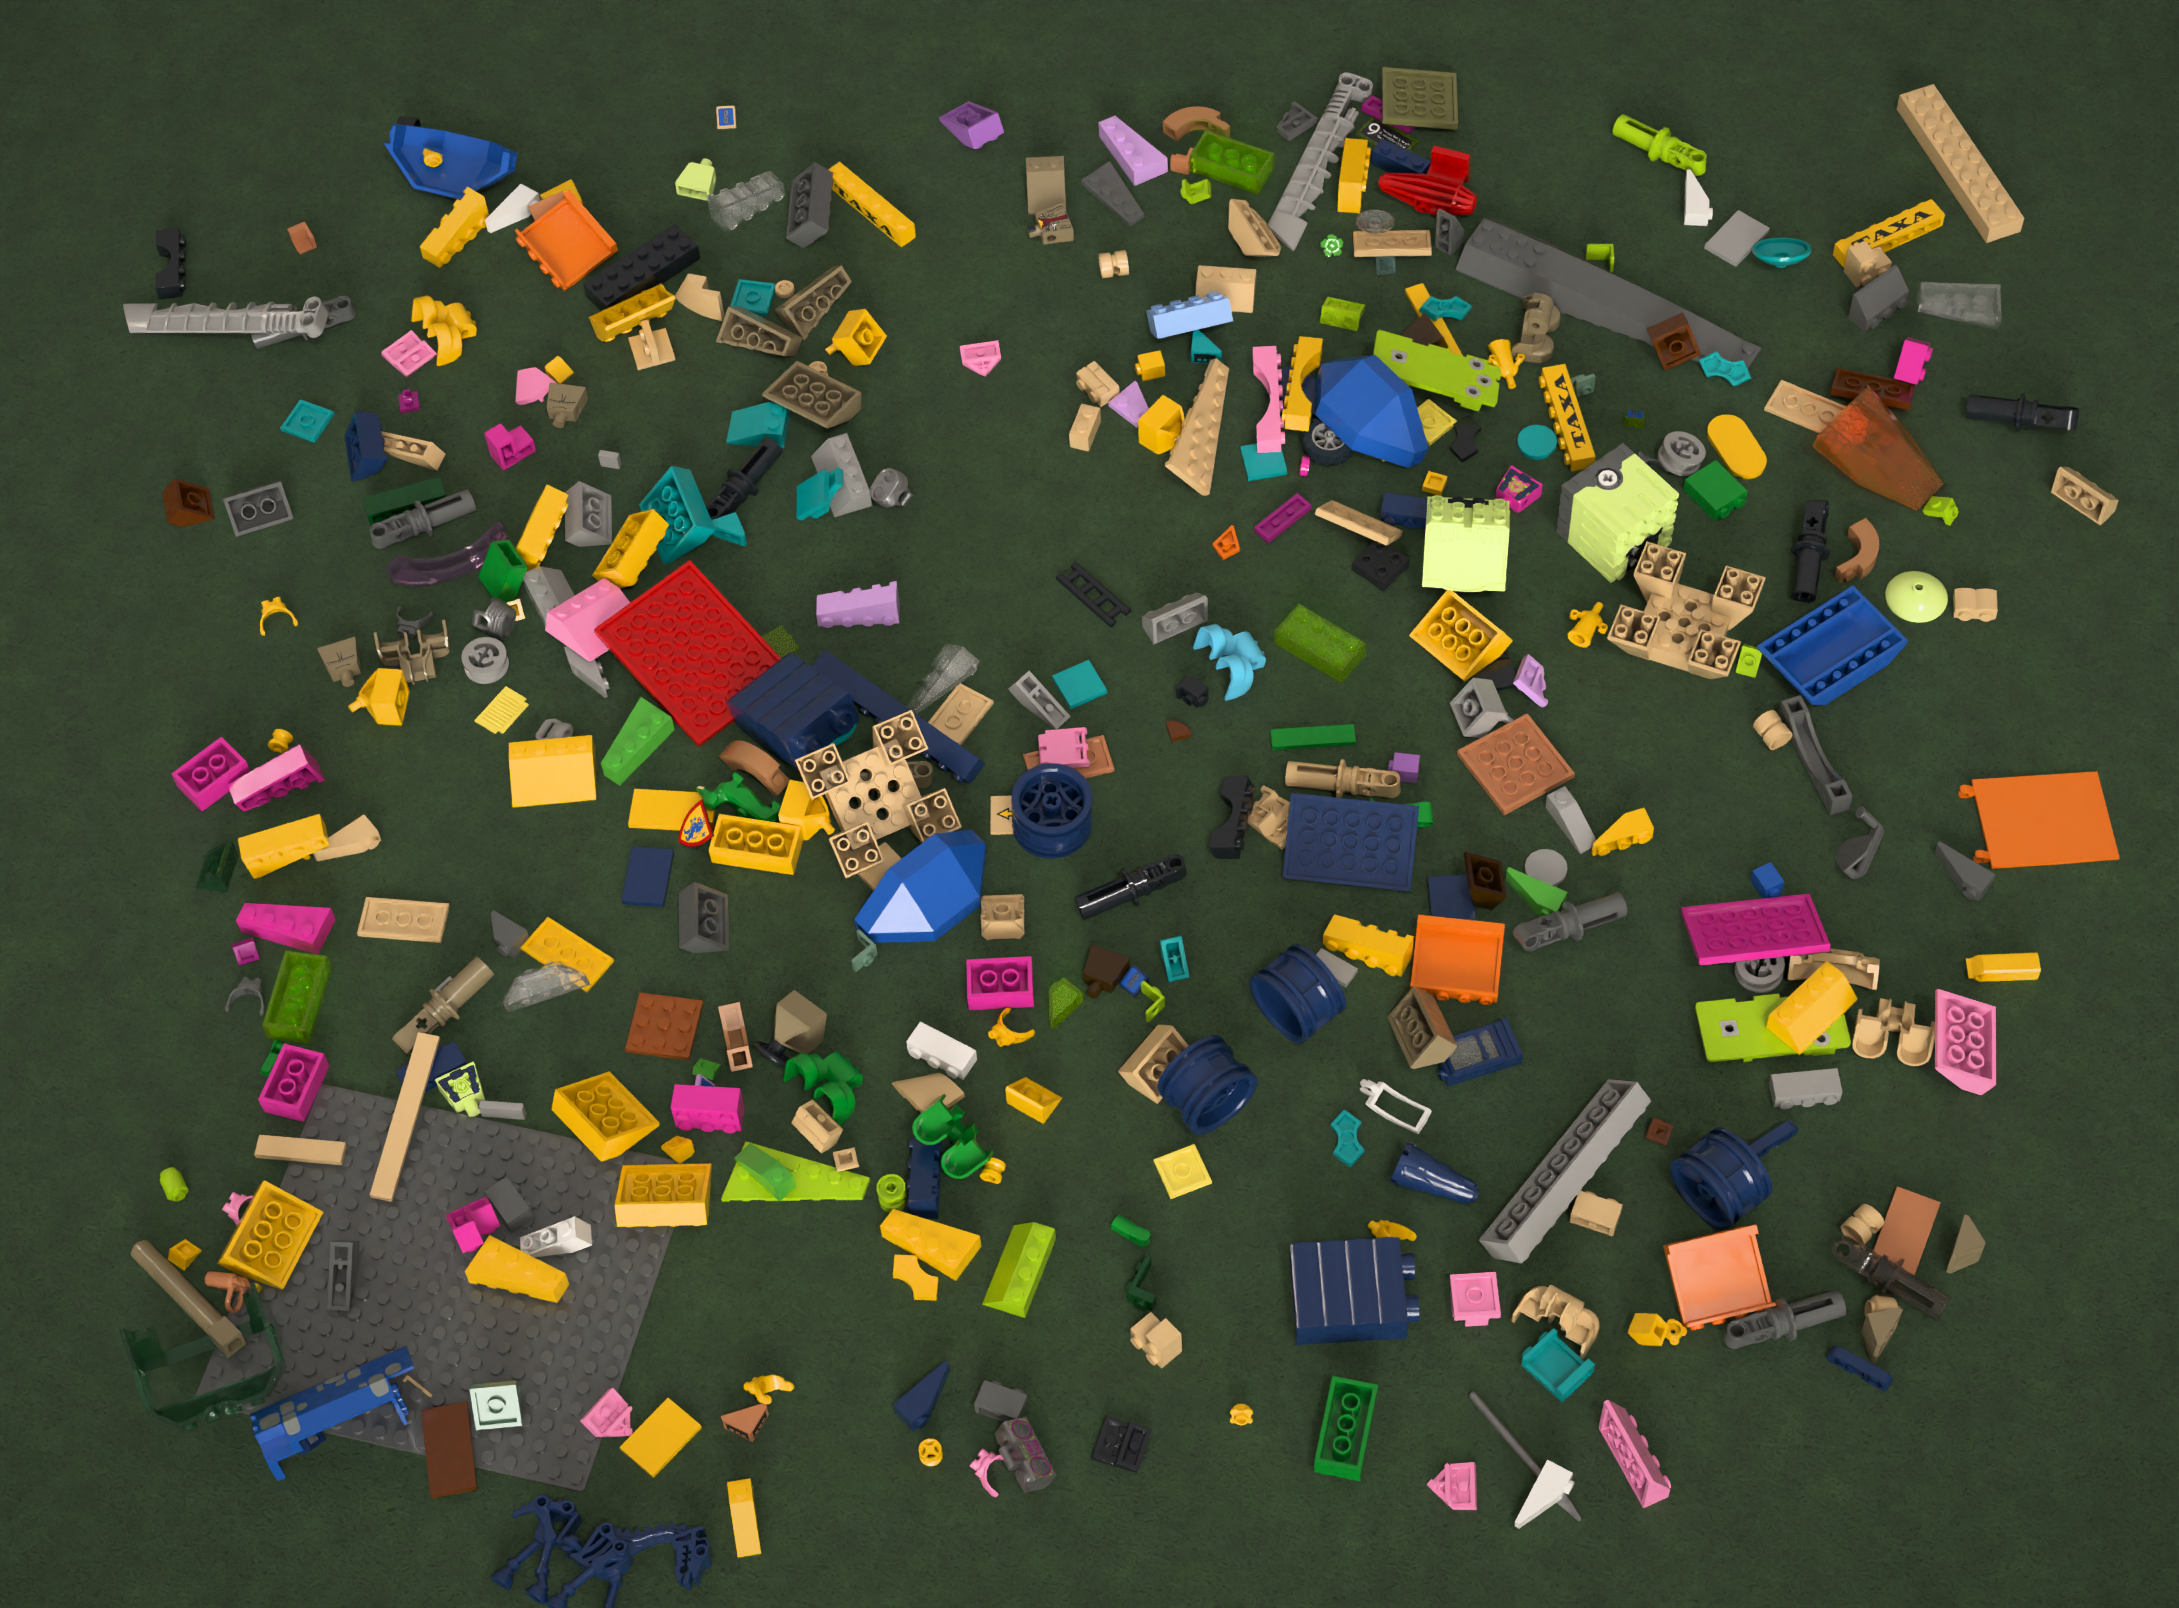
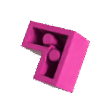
(1912, 360)
(510, 446)
(471, 1222)

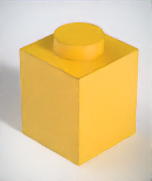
(1150, 365)
(1648, 1329)

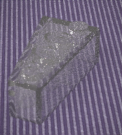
(1962, 302)

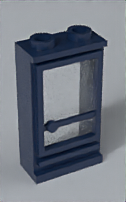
(1481, 1053)

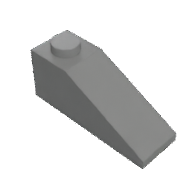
(1038, 700)
(1570, 819)

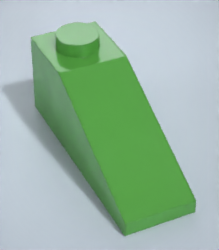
(1537, 894)
(766, 1171)

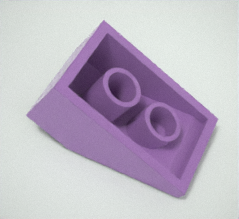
(973, 124)

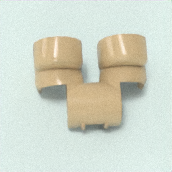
(1872, 1033)
(1578, 1322)

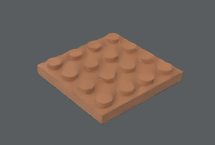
(1515, 764)

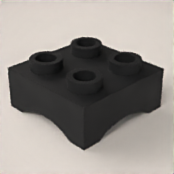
(1380, 564)

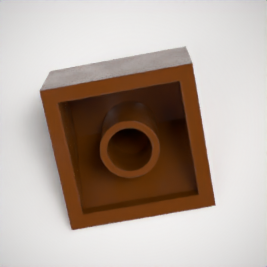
(1673, 341)
(187, 503)

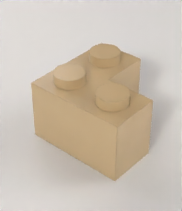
(1865, 263)
(1157, 1339)

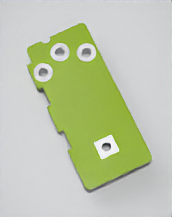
(1440, 370)
(1750, 1036)

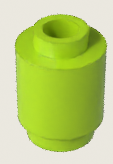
(173, 1184)

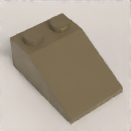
(1045, 183)

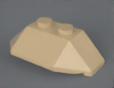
(1251, 230)

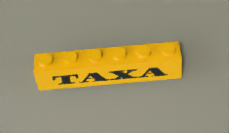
(872, 205)
(1894, 230)
(1567, 417)

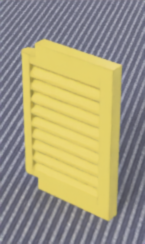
(502, 711)

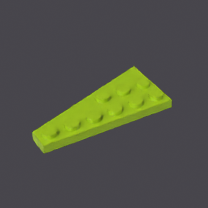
(811, 1178)

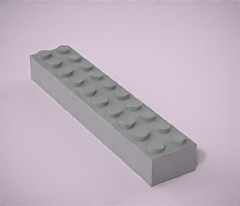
(1565, 1171)

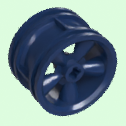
(1297, 993)
(1721, 1178)

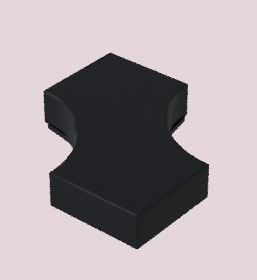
(1464, 445)

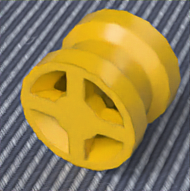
(280, 741)
(993, 1170)
(930, 1447)

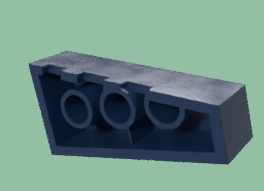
(924, 1179)

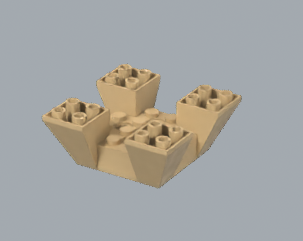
(1681, 622)
(860, 827)

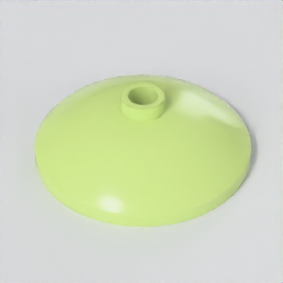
(1916, 604)

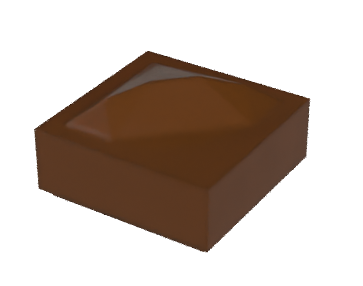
(1659, 1131)

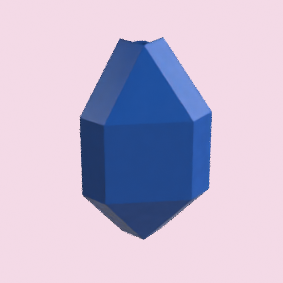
(465, 161)
(1370, 409)
(927, 890)

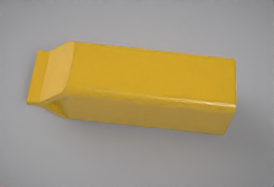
(2003, 967)

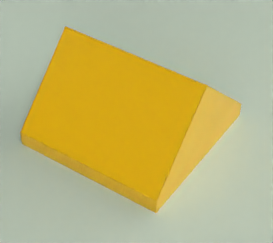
(1032, 1099)

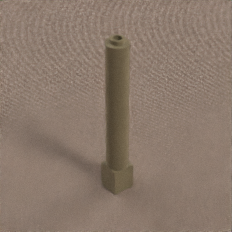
(218, 1328)

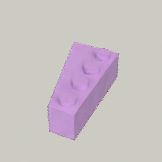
(1131, 151)
(859, 607)

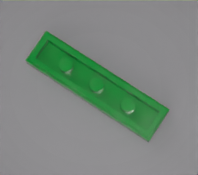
(1313, 737)

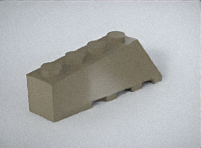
(813, 301)
(756, 333)

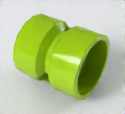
(892, 1193)

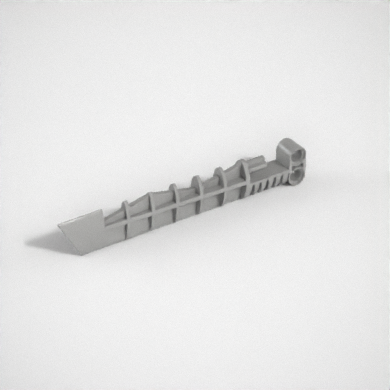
(1311, 170)
(210, 319)

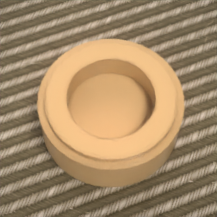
(784, 289)

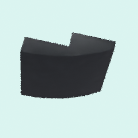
(1500, 672)
(1131, 1448)

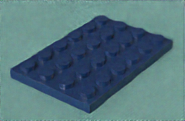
(1350, 842)

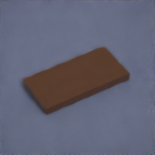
(1890, 391)
(449, 1449)

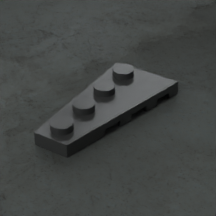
(1113, 193)

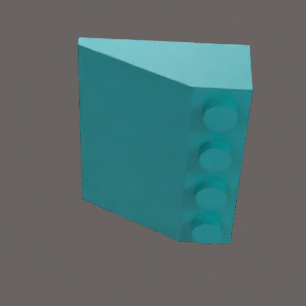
(682, 507)

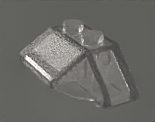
(543, 984)

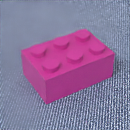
(207, 774)
(1000, 983)
(294, 1082)
(707, 1108)

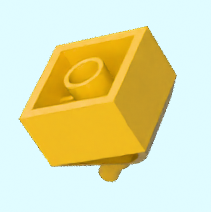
(858, 338)
(1161, 425)
(384, 696)
(802, 811)

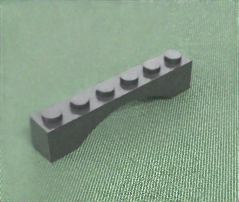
(1827, 782)

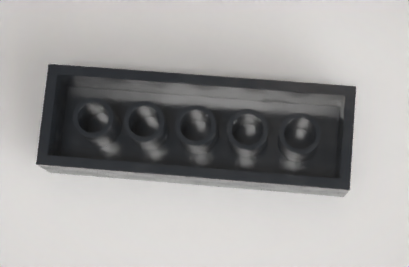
(643, 268)

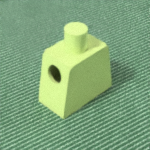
(697, 180)

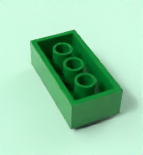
(1346, 1428)

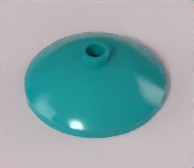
(1781, 251)

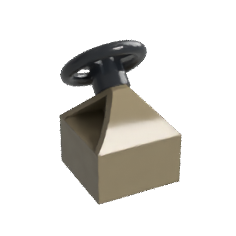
(796, 1026)

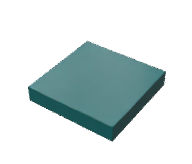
(754, 296)
(307, 421)
(1262, 464)
(812, 495)
(1079, 684)

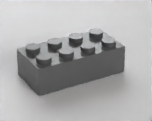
(809, 205)

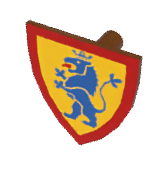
(696, 826)

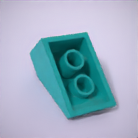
(754, 423)

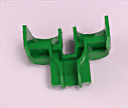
(839, 1073)
(939, 1122)

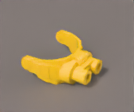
(272, 607)
(1004, 1035)
(1390, 1229)
(765, 1384)

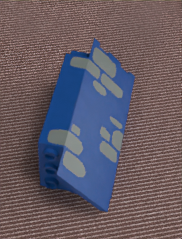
(289, 1421)

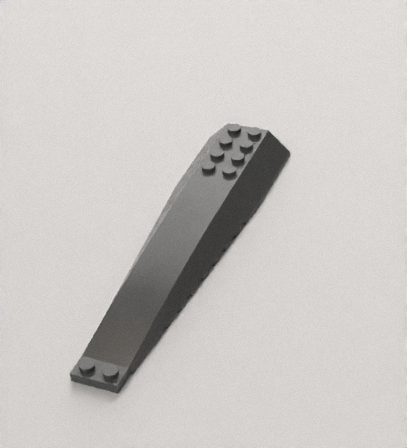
(1579, 288)

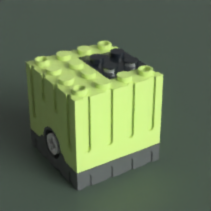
(1616, 510)

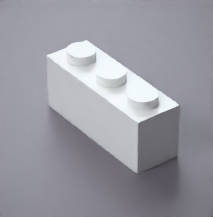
(941, 1051)

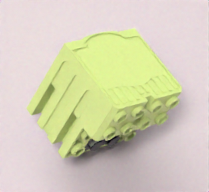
(1466, 544)

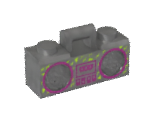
(1024, 1454)

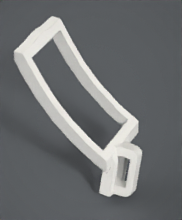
(1376, 1091)

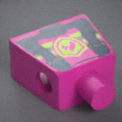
(1518, 489)

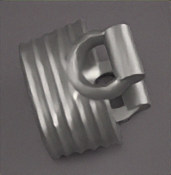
(888, 488)
(500, 619)

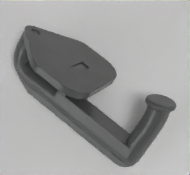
(1860, 849)

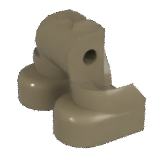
(1539, 319)
(416, 666)

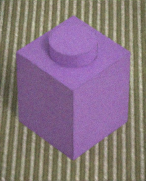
(1406, 766)

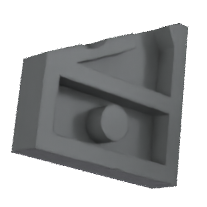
(1295, 122)

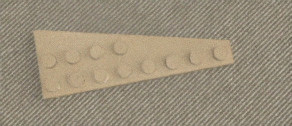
(1197, 444)

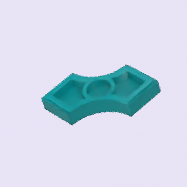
(1439, 308)
(1717, 366)
(835, 484)
(1348, 1147)

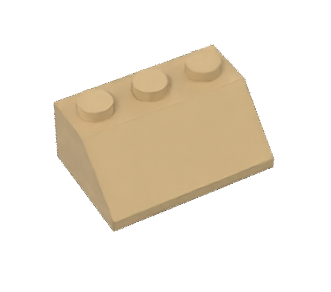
(1234, 283)
(2083, 495)
(1151, 1059)

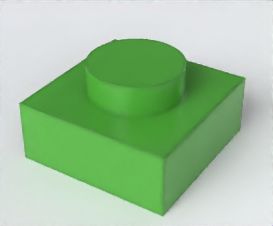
(706, 1068)

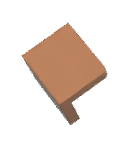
(1181, 163)
(302, 238)

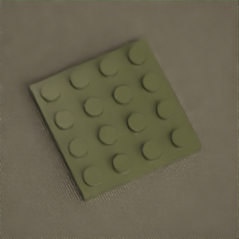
(1419, 98)

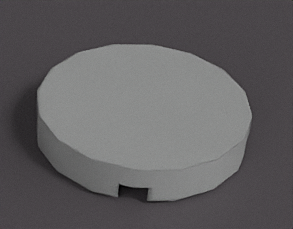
(1546, 866)

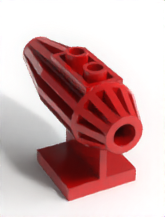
(1438, 188)

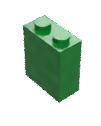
(1715, 490)
(503, 571)

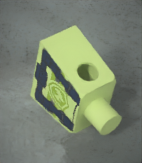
(462, 1089)

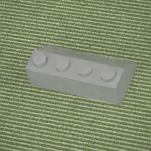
(855, 492)

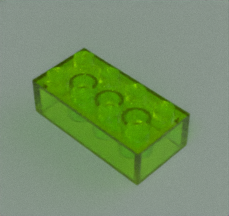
(1232, 162)
(1320, 643)
(297, 997)

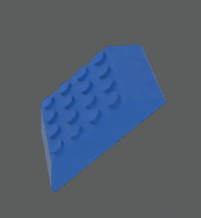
(1834, 647)

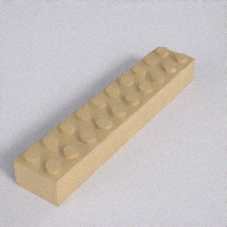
(1960, 163)

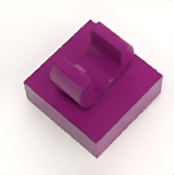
(408, 401)
(245, 951)

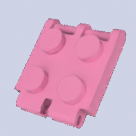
(1064, 747)

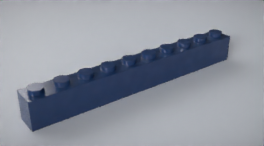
(884, 707)

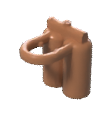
(230, 1283)

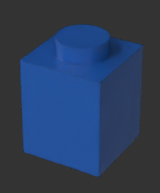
(1767, 881)

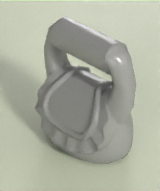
(559, 730)

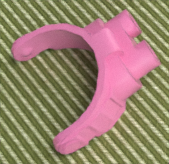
(236, 1202)
(981, 1466)

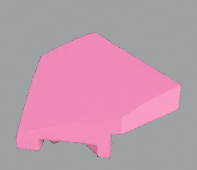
(981, 356)
(531, 385)
(609, 1416)
(1457, 1486)

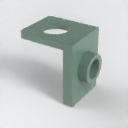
(1584, 384)
(867, 956)

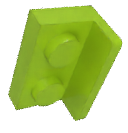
(1341, 313)

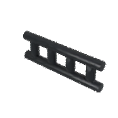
(1093, 605)

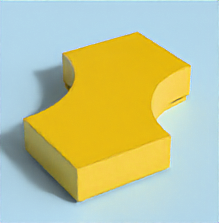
(922, 1284)

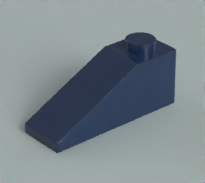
(919, 1402)

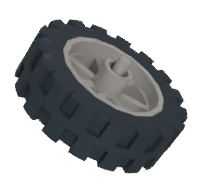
(1330, 453)

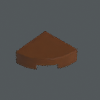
(1177, 730)

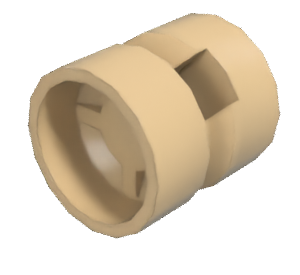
(1113, 264)
(1772, 729)
(1863, 1225)

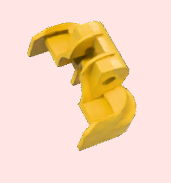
(447, 322)

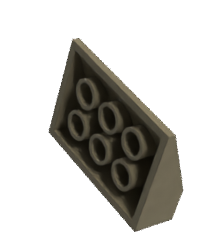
(814, 396)

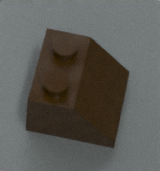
(1485, 880)

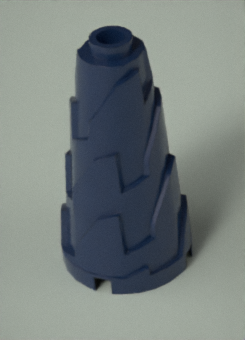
(1426, 1174)

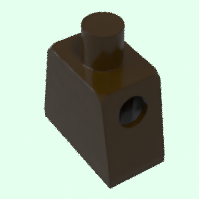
(1425, 332)
(1104, 970)

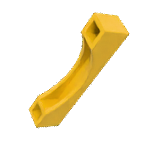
(1308, 358)

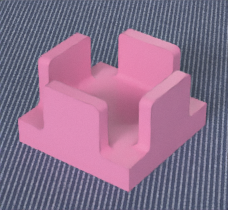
(1474, 1298)

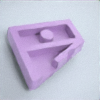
(1130, 403)
(1531, 680)

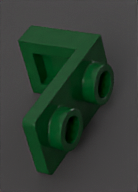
(1141, 1298)

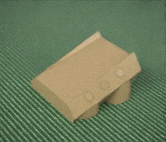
(1002, 916)

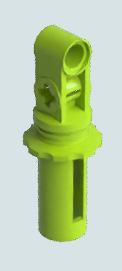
(1660, 145)

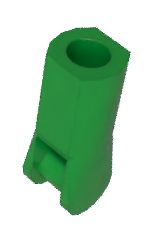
(271, 1058)
(1131, 1231)

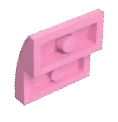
(408, 353)

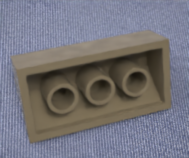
(1421, 1029)

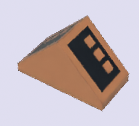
(746, 1421)

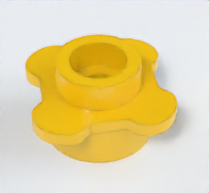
(1679, 1331)
(1241, 1414)

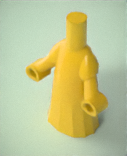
(1503, 359)
(1585, 628)

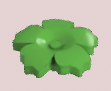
(1332, 245)

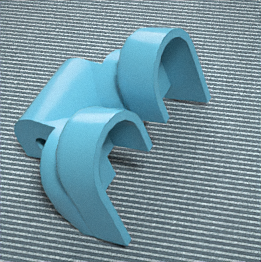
(1242, 658)

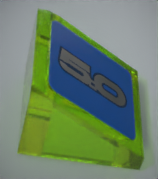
(1634, 418)

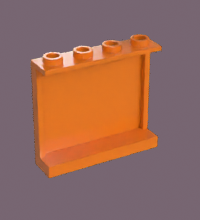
(567, 242)
(1458, 959)
(1718, 1276)

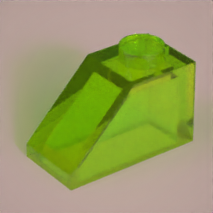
(1063, 1000)

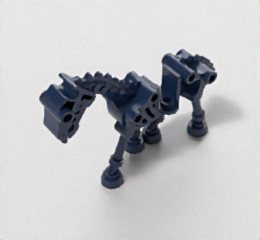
(605, 1554)

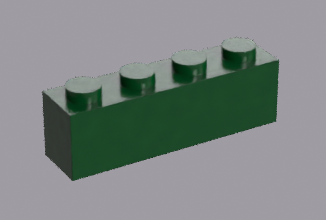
(395, 501)

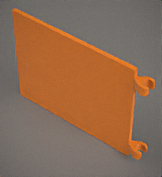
(2042, 820)

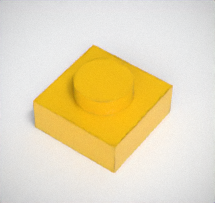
(1434, 483)

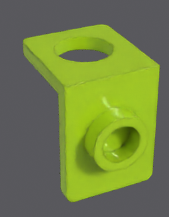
(1601, 252)
(1749, 661)
(1156, 996)

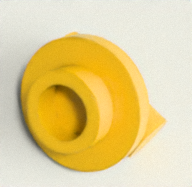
(432, 158)

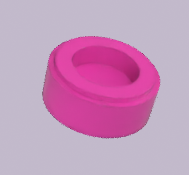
(1304, 466)

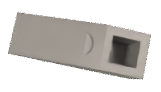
(587, 671)

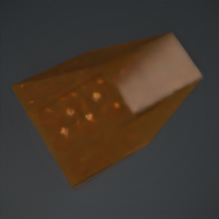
(1878, 452)

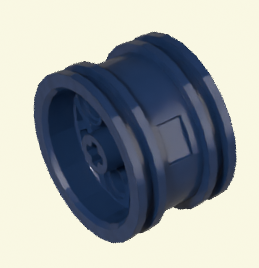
(1055, 796)
(1207, 1084)

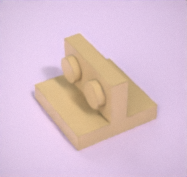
(651, 347)

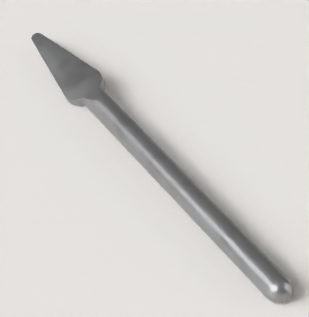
(1565, 1503)

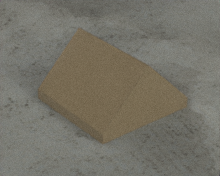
(1967, 1246)
(1878, 1330)

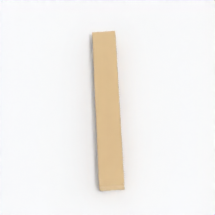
(405, 1117)

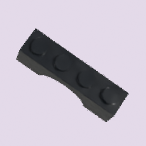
(170, 280)
(1229, 838)

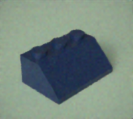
(364, 445)

